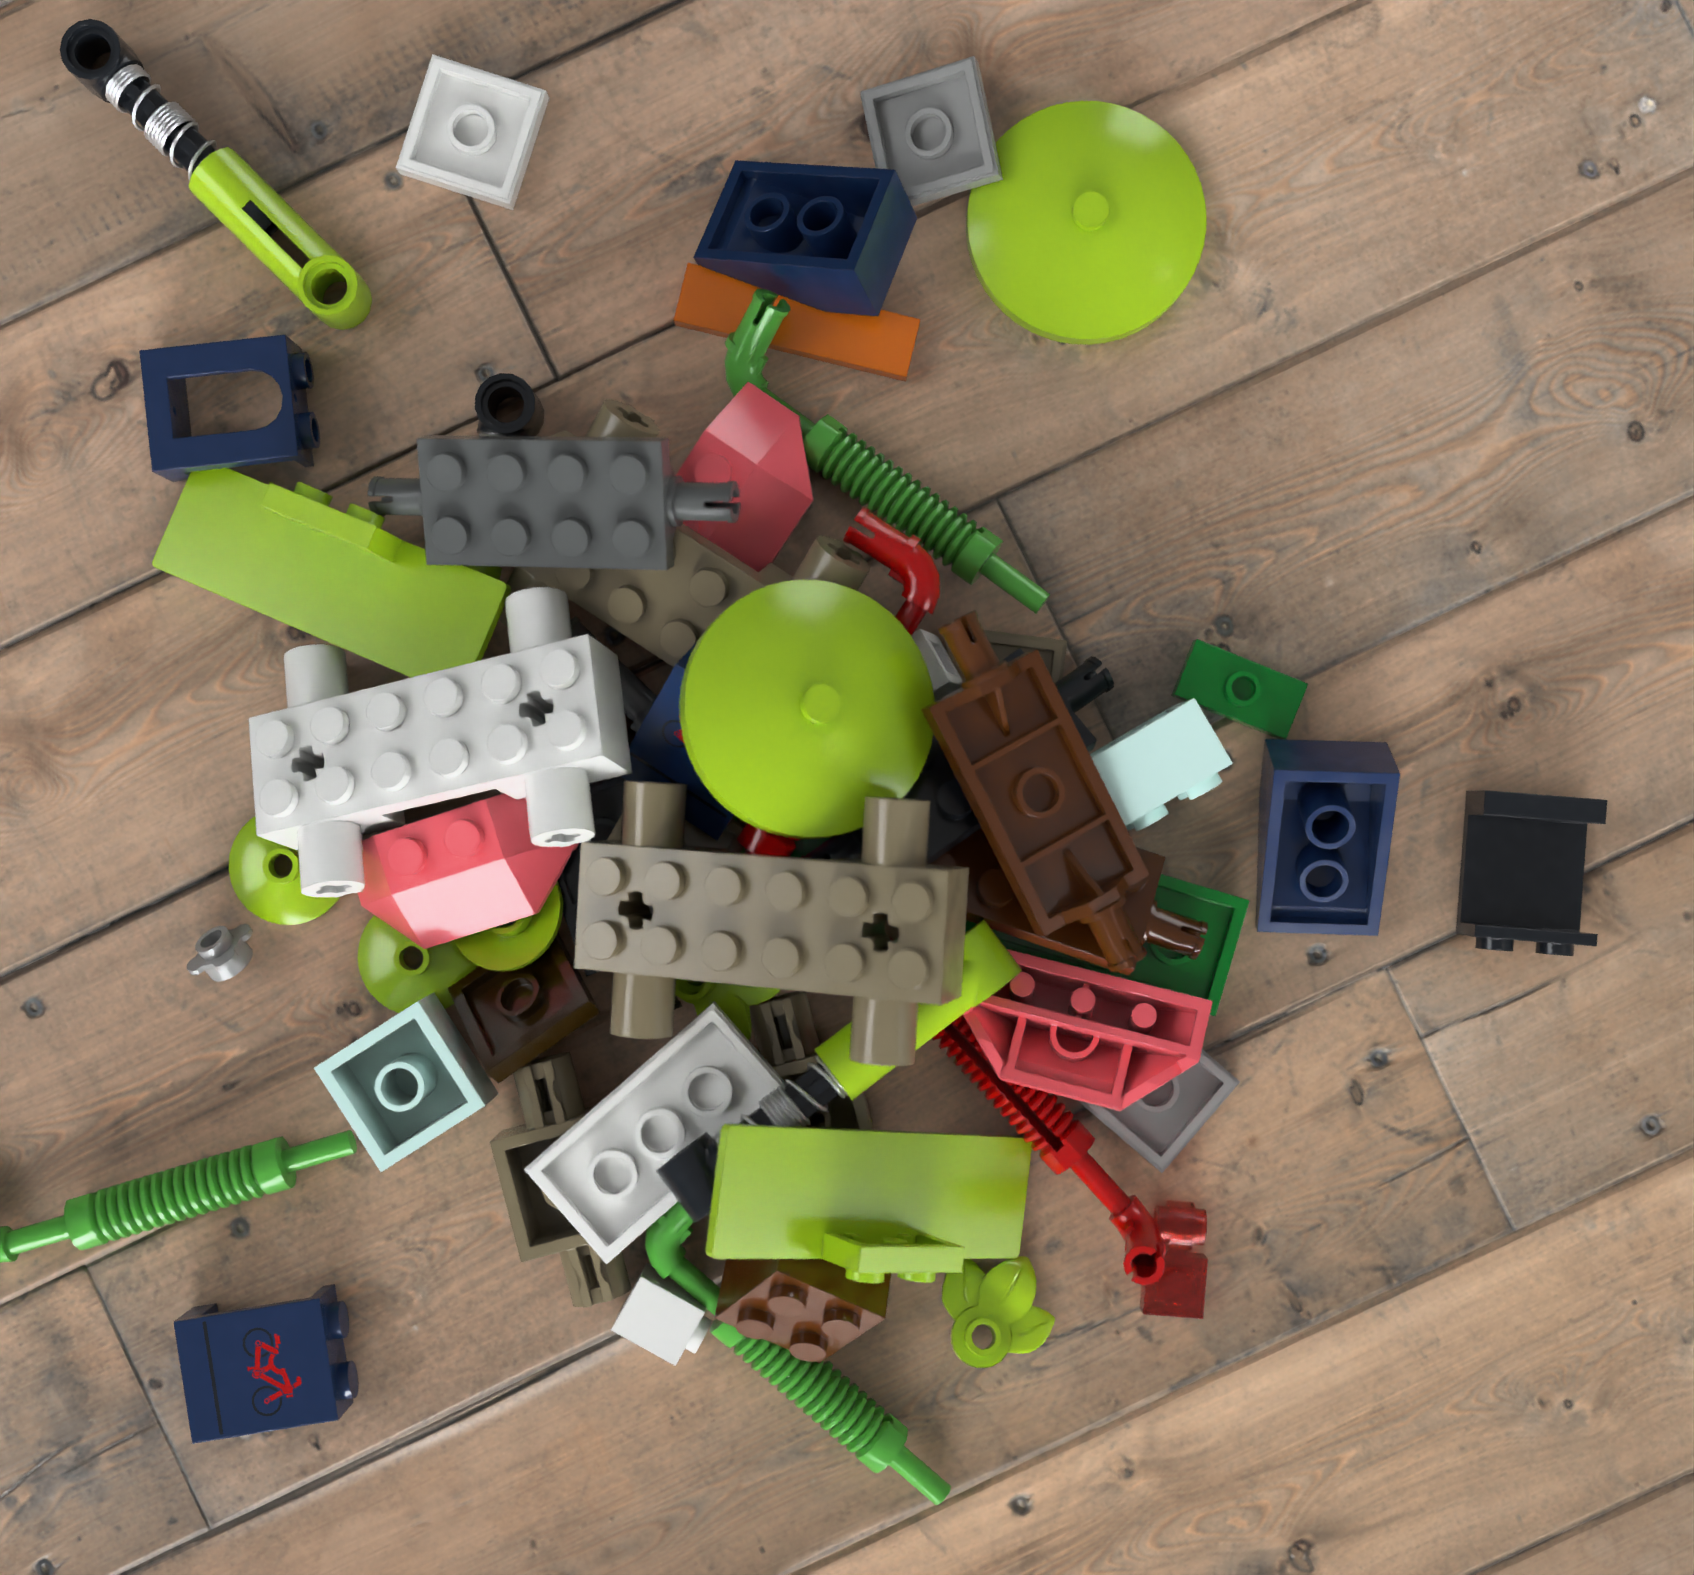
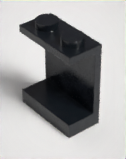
(1525, 870)

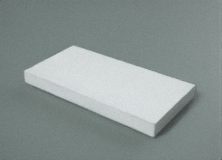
(608, 1160)

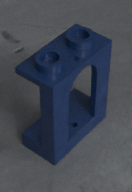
(286, 438)

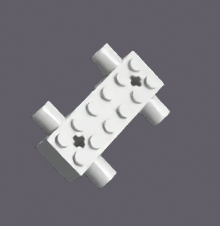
(512, 723)

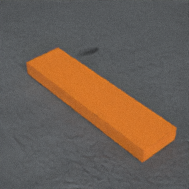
(859, 342)

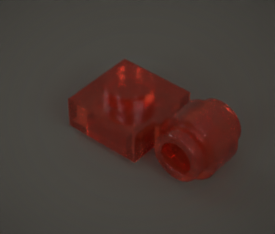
(1183, 1283)

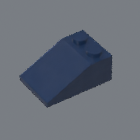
(811, 233)
(1324, 835)

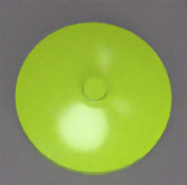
(1088, 223)
(805, 708)

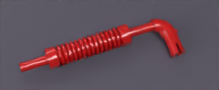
(921, 587)
(1062, 1146)

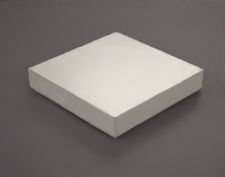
(472, 132)

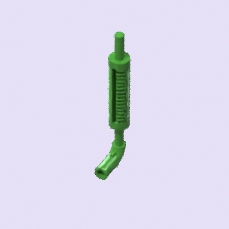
(869, 477)
(176, 1194)
(839, 1407)

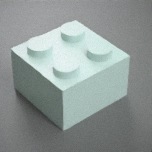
(1161, 760)
(406, 1081)

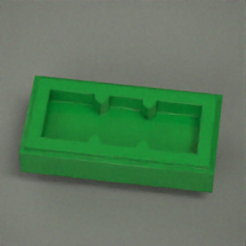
(1240, 689)

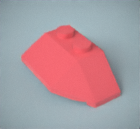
(764, 452)
(459, 871)
(1088, 1032)

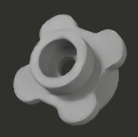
(222, 952)

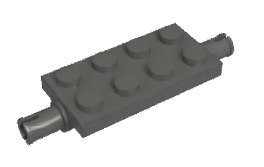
(551, 501)

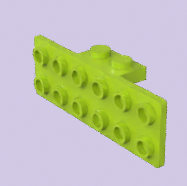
(328, 572)
(868, 1198)

